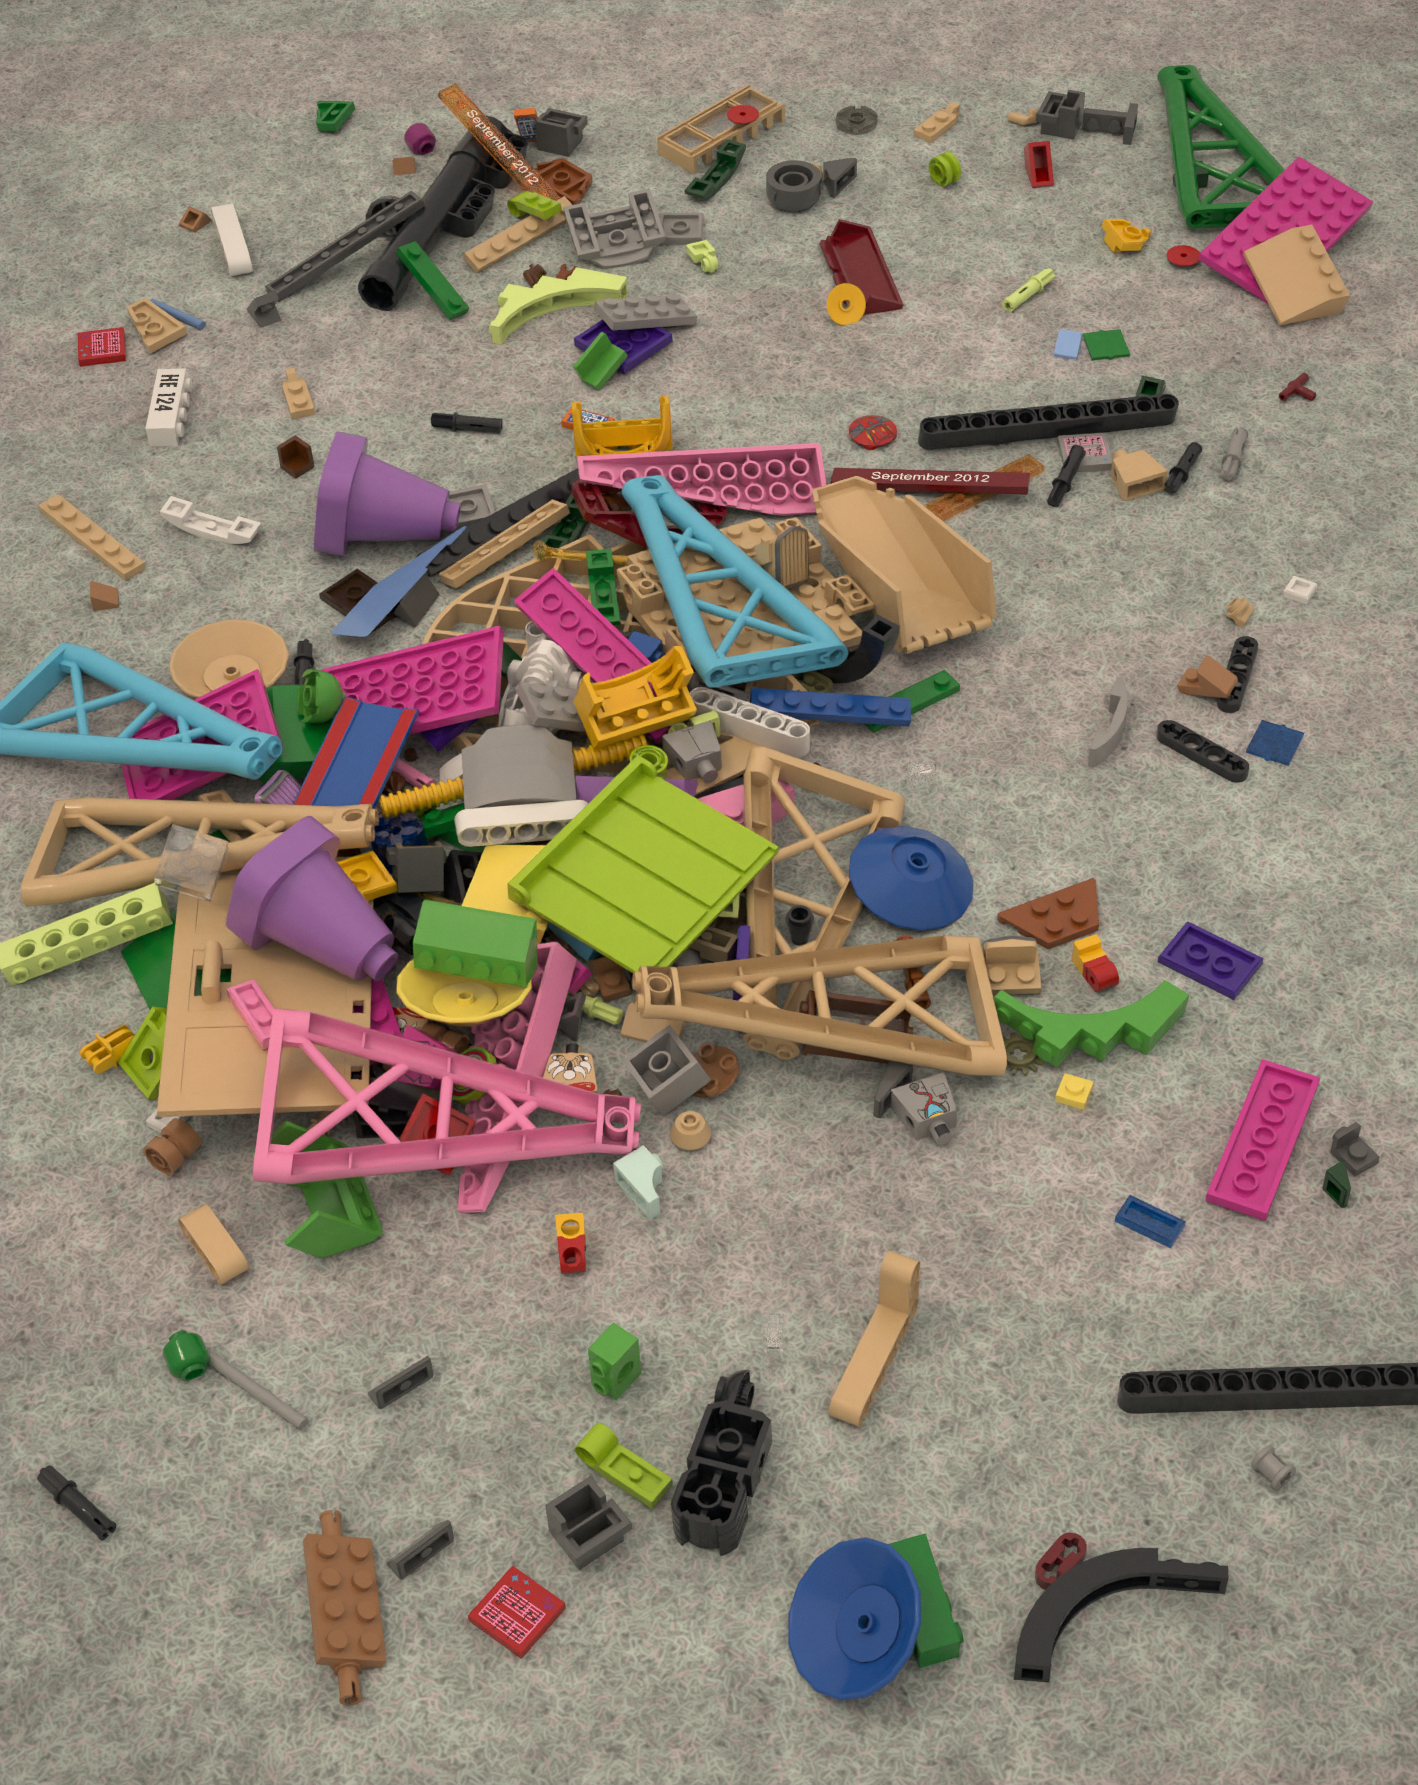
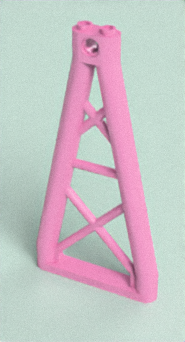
(304, 1028)

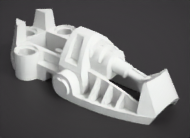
(542, 664)

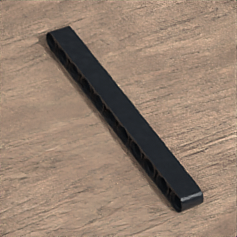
(1047, 421)
(1280, 1386)

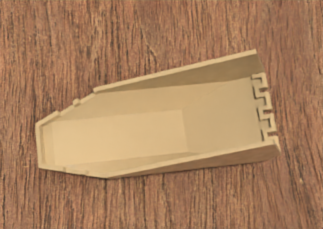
(907, 562)

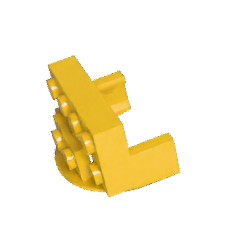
(634, 433)
(626, 705)

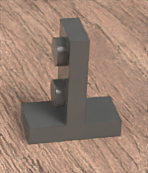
(1112, 122)

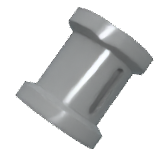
(1273, 1467)

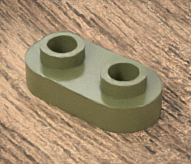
(814, 681)

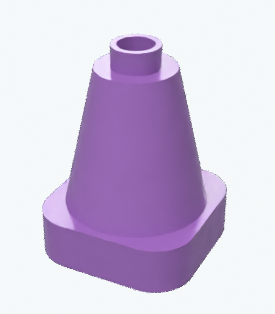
(375, 501)
(310, 905)

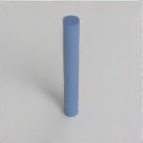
(177, 314)

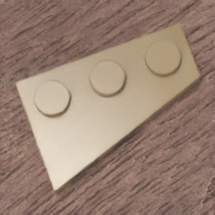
(154, 324)

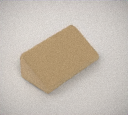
(645, 1029)

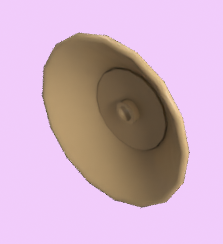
(225, 653)

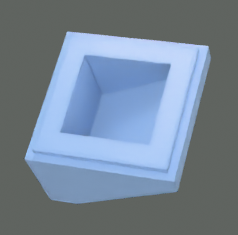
(1068, 344)

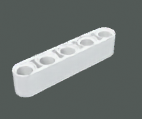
(231, 240)
(754, 722)
(514, 822)

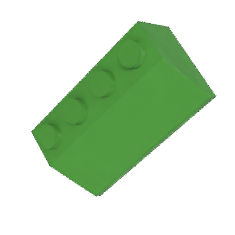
(476, 943)

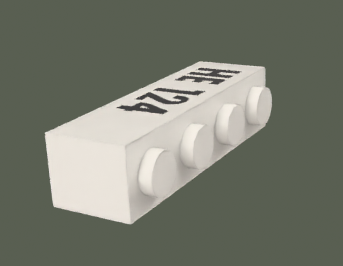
(168, 407)

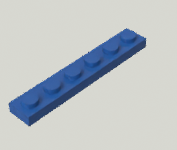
(834, 706)

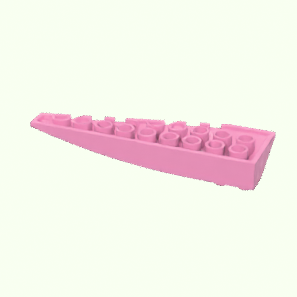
(522, 1043)

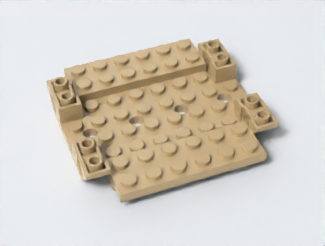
(823, 594)

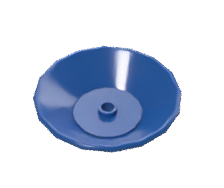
(911, 878)
(831, 1612)

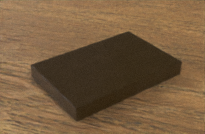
(349, 591)

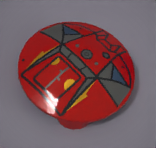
(872, 431)

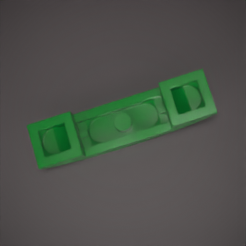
(603, 584)

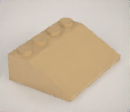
(1297, 276)

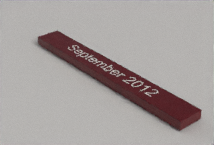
(940, 480)

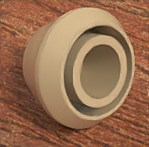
(690, 1131)

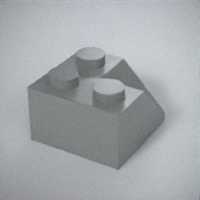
(666, 1070)

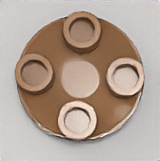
(721, 1067)

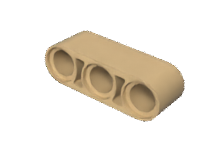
(214, 1243)

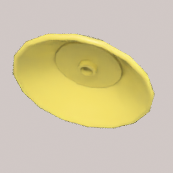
(456, 998)

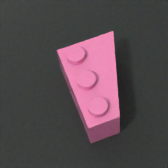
(731, 802)

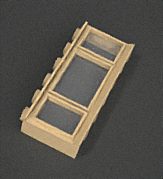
(712, 128)

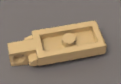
(938, 123)
(297, 395)

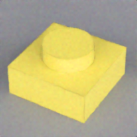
(1074, 1091)

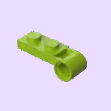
(533, 204)
(621, 1466)

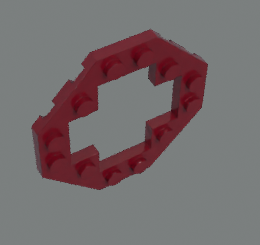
(624, 523)

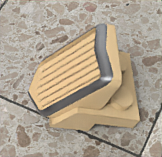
(786, 557)
(1012, 964)

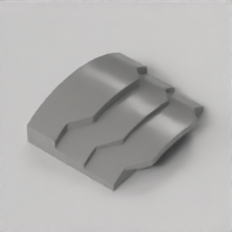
(616, 235)
(517, 768)

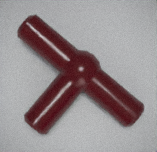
(1296, 387)

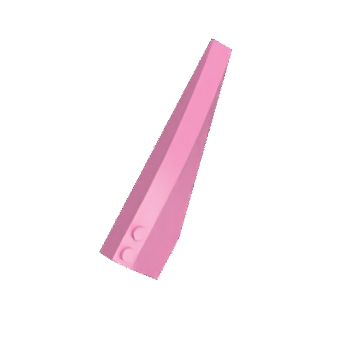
(746, 478)

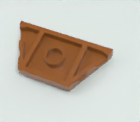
(565, 179)
(1057, 916)

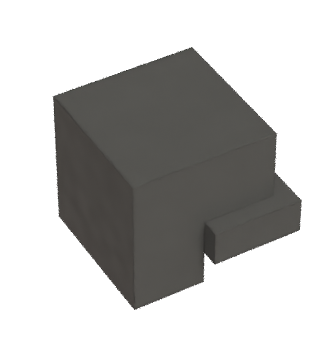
(1061, 114)
(559, 131)
(417, 867)
(586, 1522)

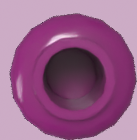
(420, 139)

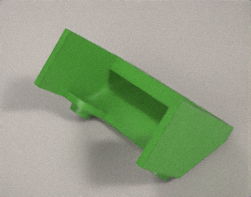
(339, 1208)

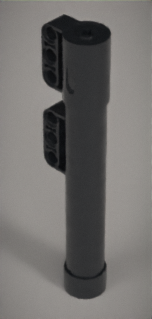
(453, 203)

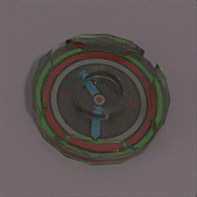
(856, 120)

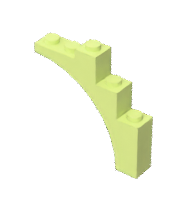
(550, 294)

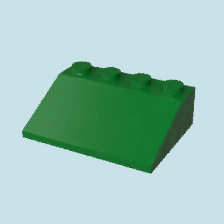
(299, 739)
(151, 961)

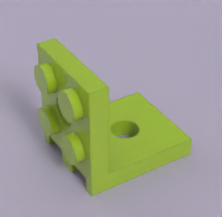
(137, 1055)

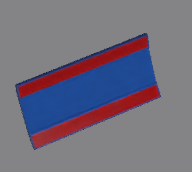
(357, 755)

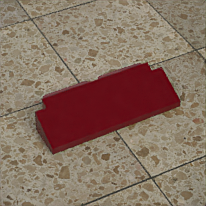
(859, 261)

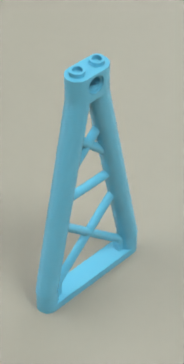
(820, 644)
(242, 750)

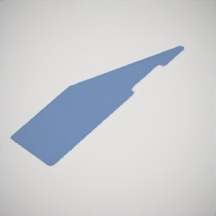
(388, 593)

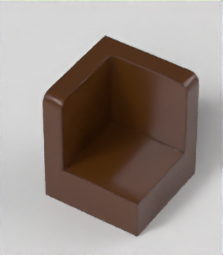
(295, 456)

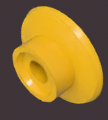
(855, 304)

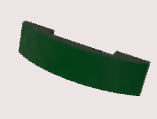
(719, 173)
(569, 528)

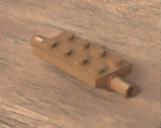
(343, 1604)

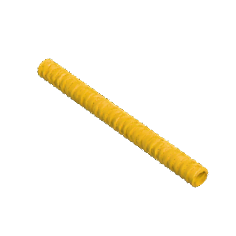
(454, 789)

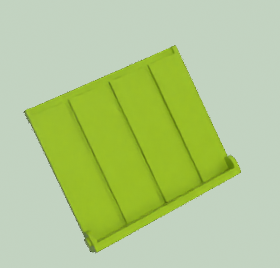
(641, 870)

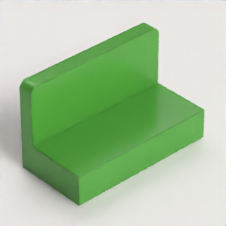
(599, 362)

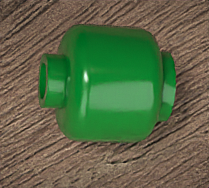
(186, 1355)

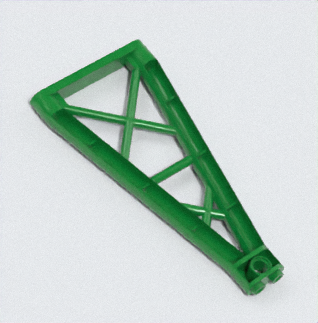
(1185, 82)

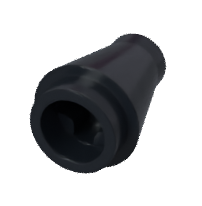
(799, 923)

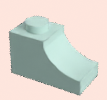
(638, 1177)

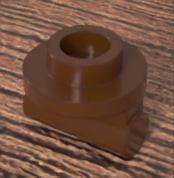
(534, 274)

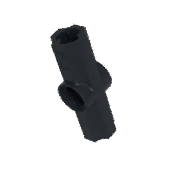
(401, 926)

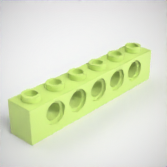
(84, 934)

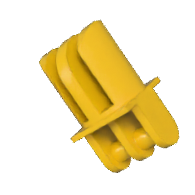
(107, 1050)

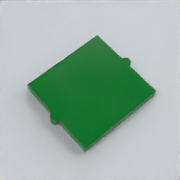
(1106, 344)

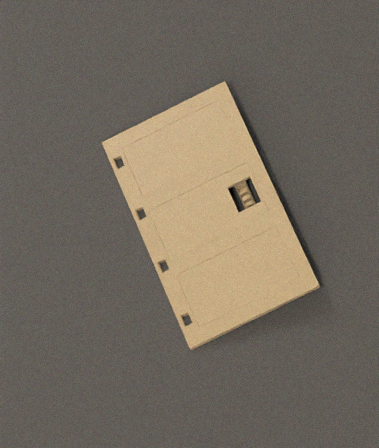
(208, 1049)

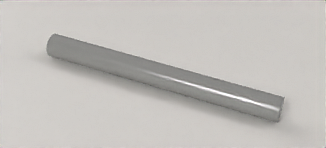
(257, 1391)

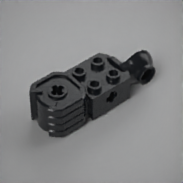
(722, 1468)

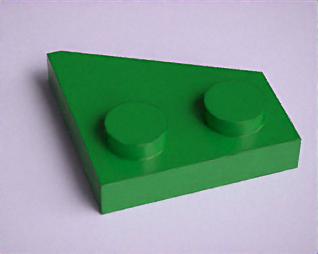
(333, 114)

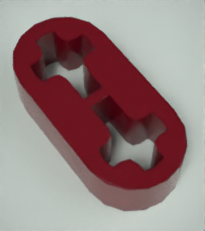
(1055, 1555)

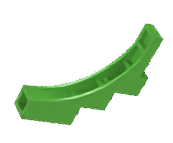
(1097, 1034)

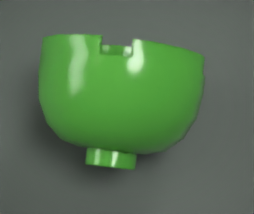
(319, 696)

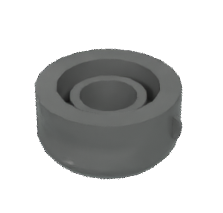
(793, 185)

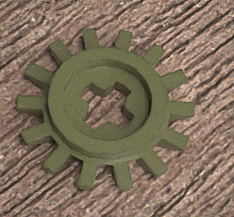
(1028, 1060)

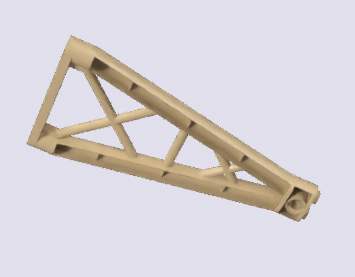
(760, 778)
(39, 887)
(681, 991)

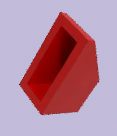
(1039, 163)

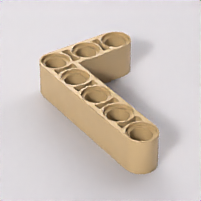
(878, 1346)

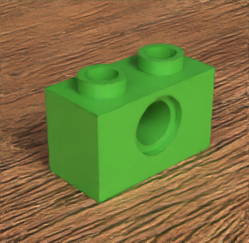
(614, 1361)

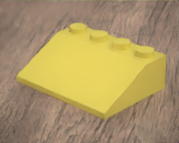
(489, 884)

